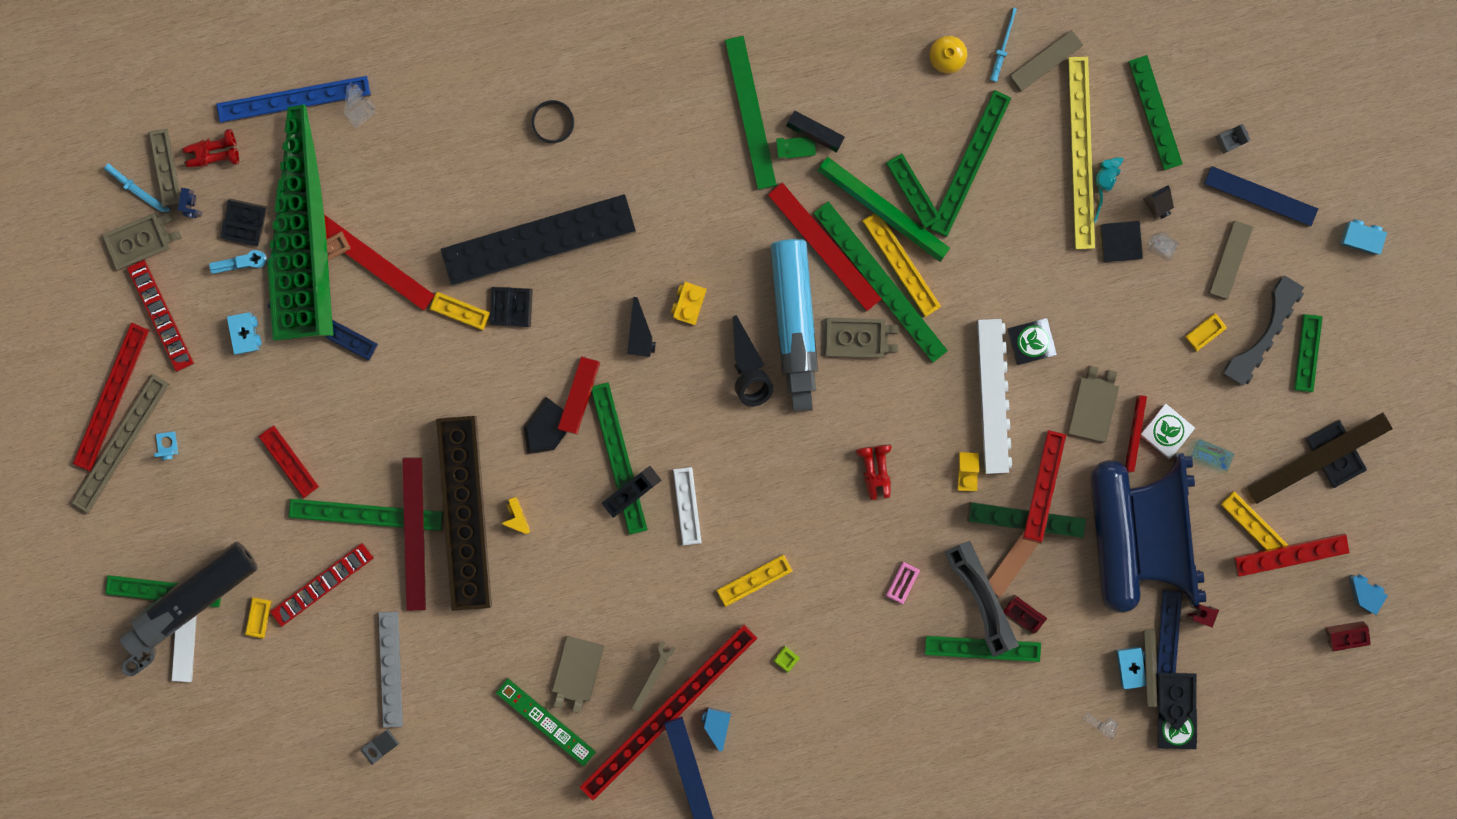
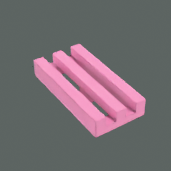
(895, 597)

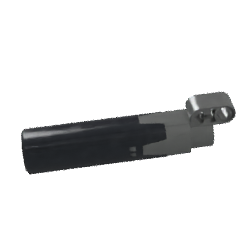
(184, 603)

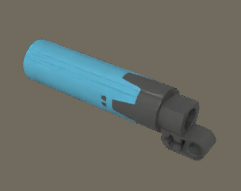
(795, 320)

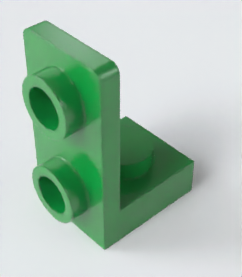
(795, 147)

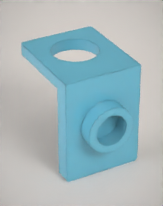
(166, 453)

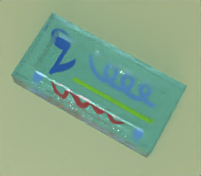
(1212, 454)

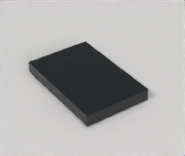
(1343, 468)

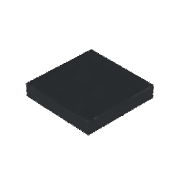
(1121, 241)

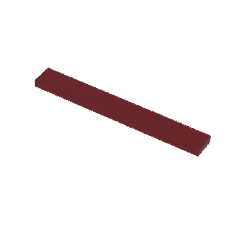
(414, 533)

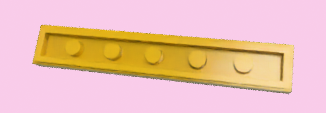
(902, 264)

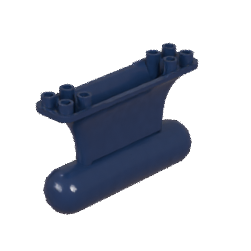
(1144, 533)

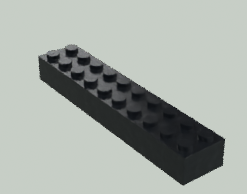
(538, 240)

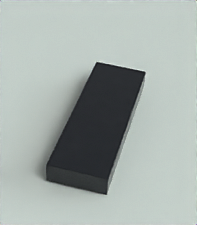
(815, 131)

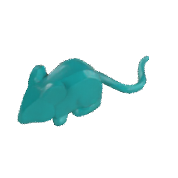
(1106, 178)

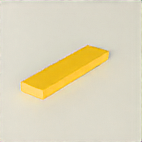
(1252, 522)
(754, 580)

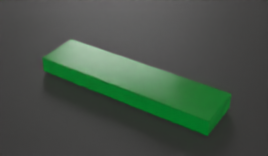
(913, 191)
(1308, 353)

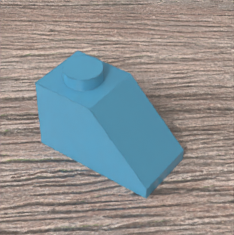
(716, 725)

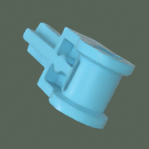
(238, 262)

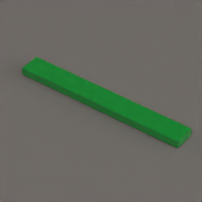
(750, 112)
(971, 162)
(883, 209)
(617, 453)
(358, 514)

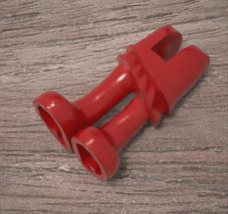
(203, 149)
(874, 480)

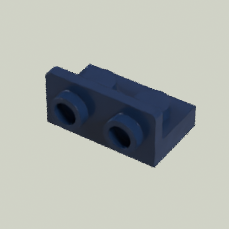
(186, 201)

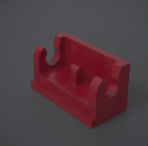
(1024, 614)
(1206, 616)
(1348, 636)

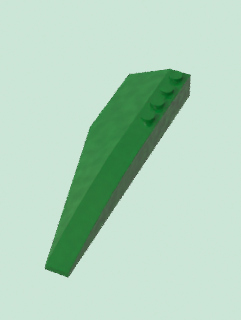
(299, 244)

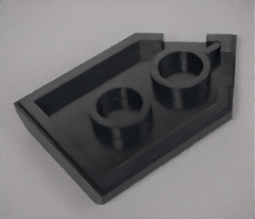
(542, 428)
(1177, 697)

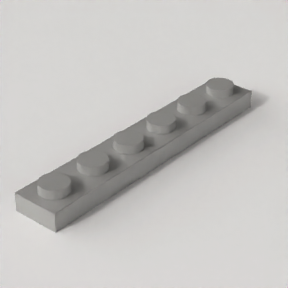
(390, 669)

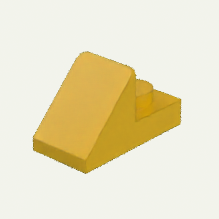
(968, 471)
(519, 522)

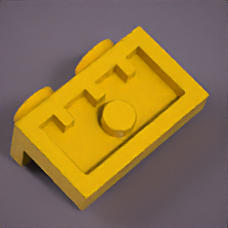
(689, 303)

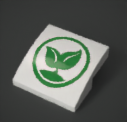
(1167, 431)

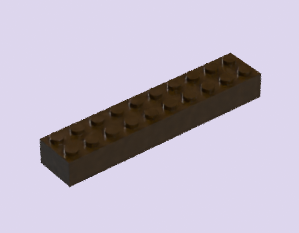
(464, 513)

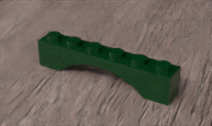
(1017, 519)

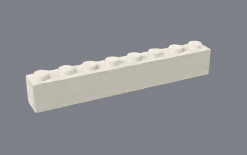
(993, 396)

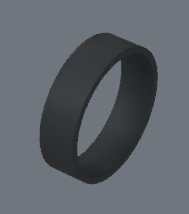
(549, 102)

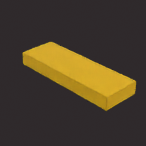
(460, 311)

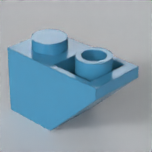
(1367, 596)

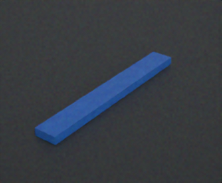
(281, 100)

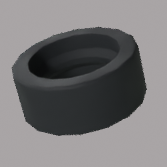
(760, 396)

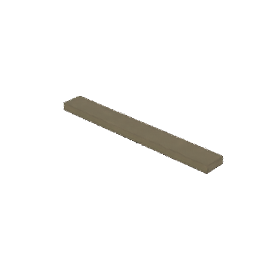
(120, 443)

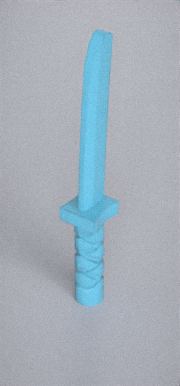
(1000, 53)
(129, 184)

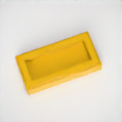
(1205, 332)
(258, 617)

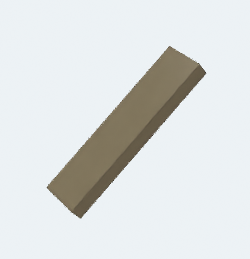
(1046, 60)
(165, 167)
(1231, 260)
(1151, 668)

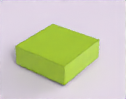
(786, 659)

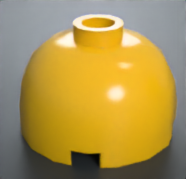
(948, 54)

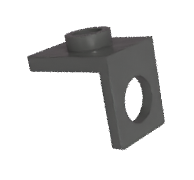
(380, 745)

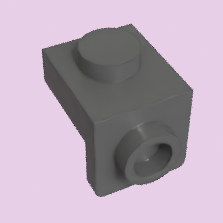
(1233, 138)

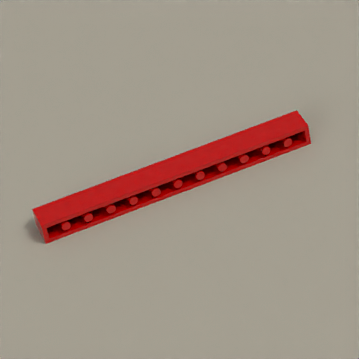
(669, 710)

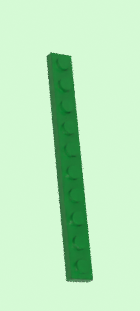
(880, 282)

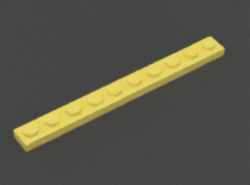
(1081, 153)

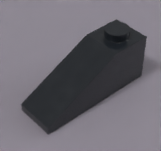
(1160, 202)
(640, 337)
(745, 352)
(631, 491)

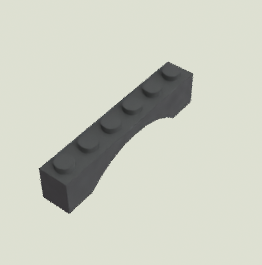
(1284, 296)
(968, 567)

